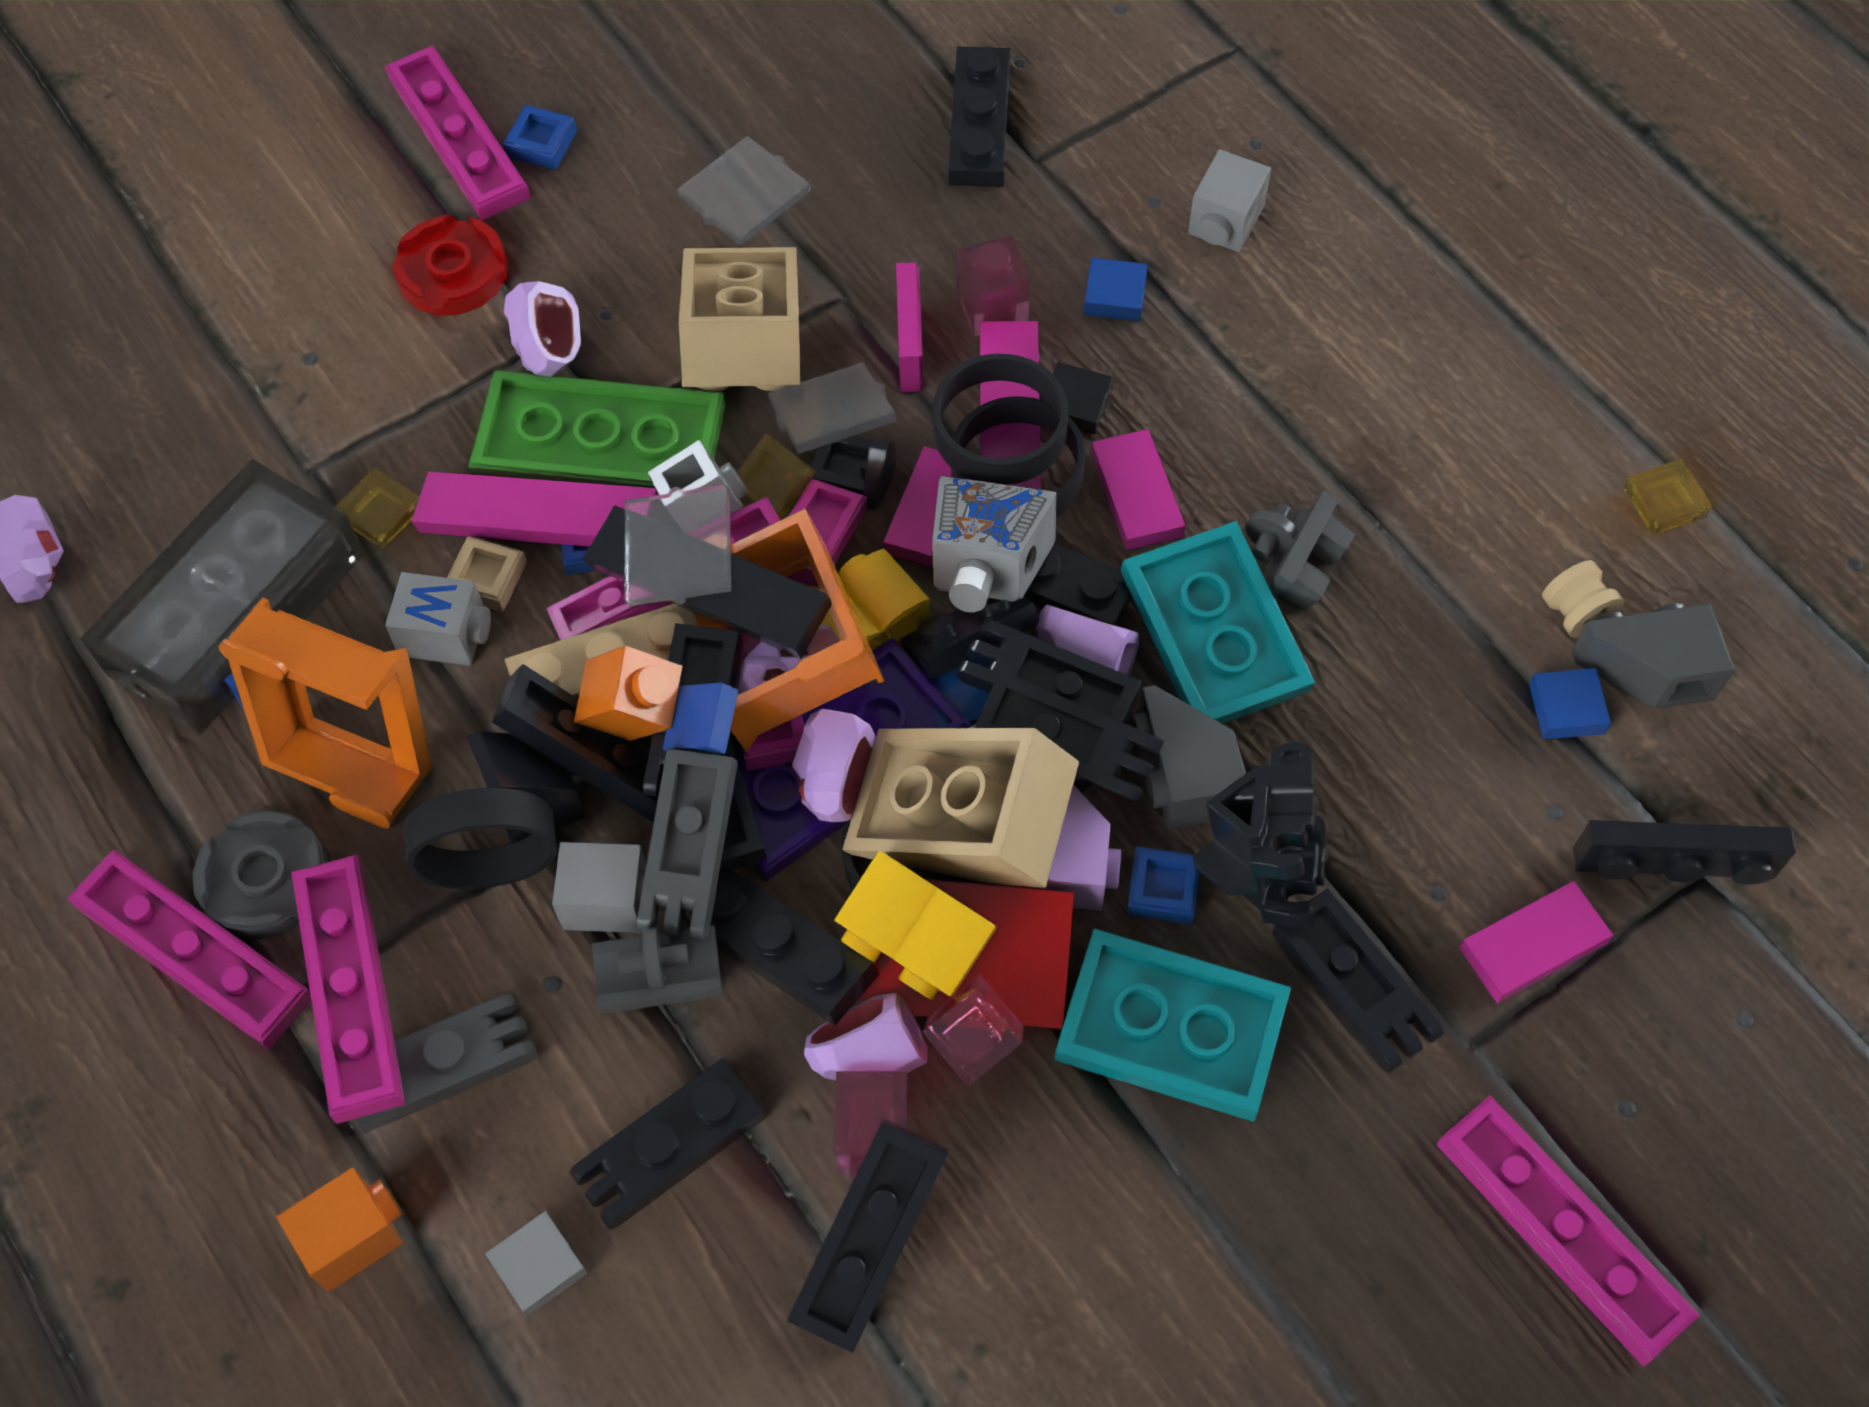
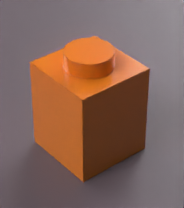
(628, 693)
(342, 1228)

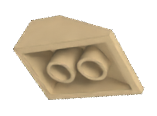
(739, 318)
(965, 802)

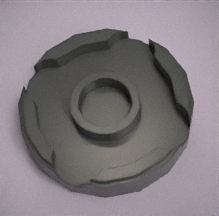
(247, 875)

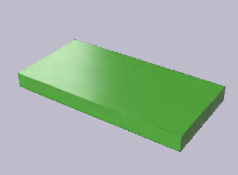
(589, 428)

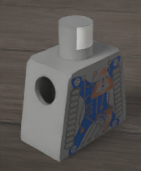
(989, 540)

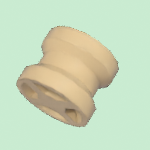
(1581, 596)

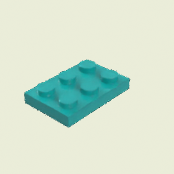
(1217, 624)
(1173, 1024)

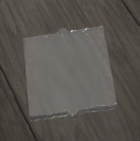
(744, 190)
(831, 407)
(677, 545)

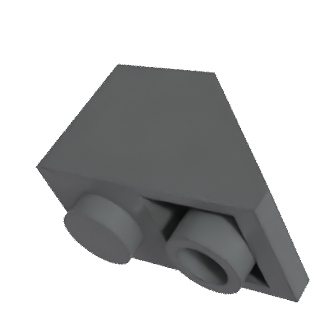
(1658, 655)
(1195, 760)

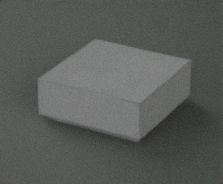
(536, 1263)

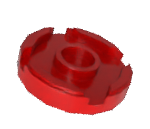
(450, 265)

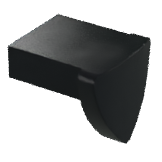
(857, 466)

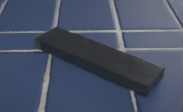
(759, 600)

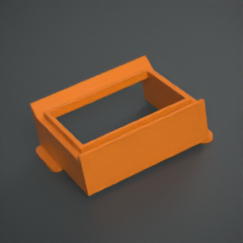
(273, 662)
(821, 676)

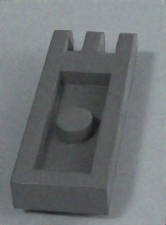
(687, 841)
(457, 1057)

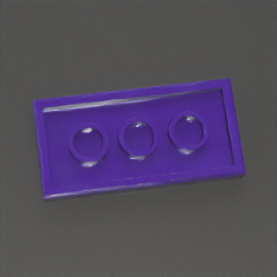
(773, 792)

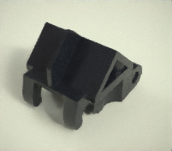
(1269, 838)

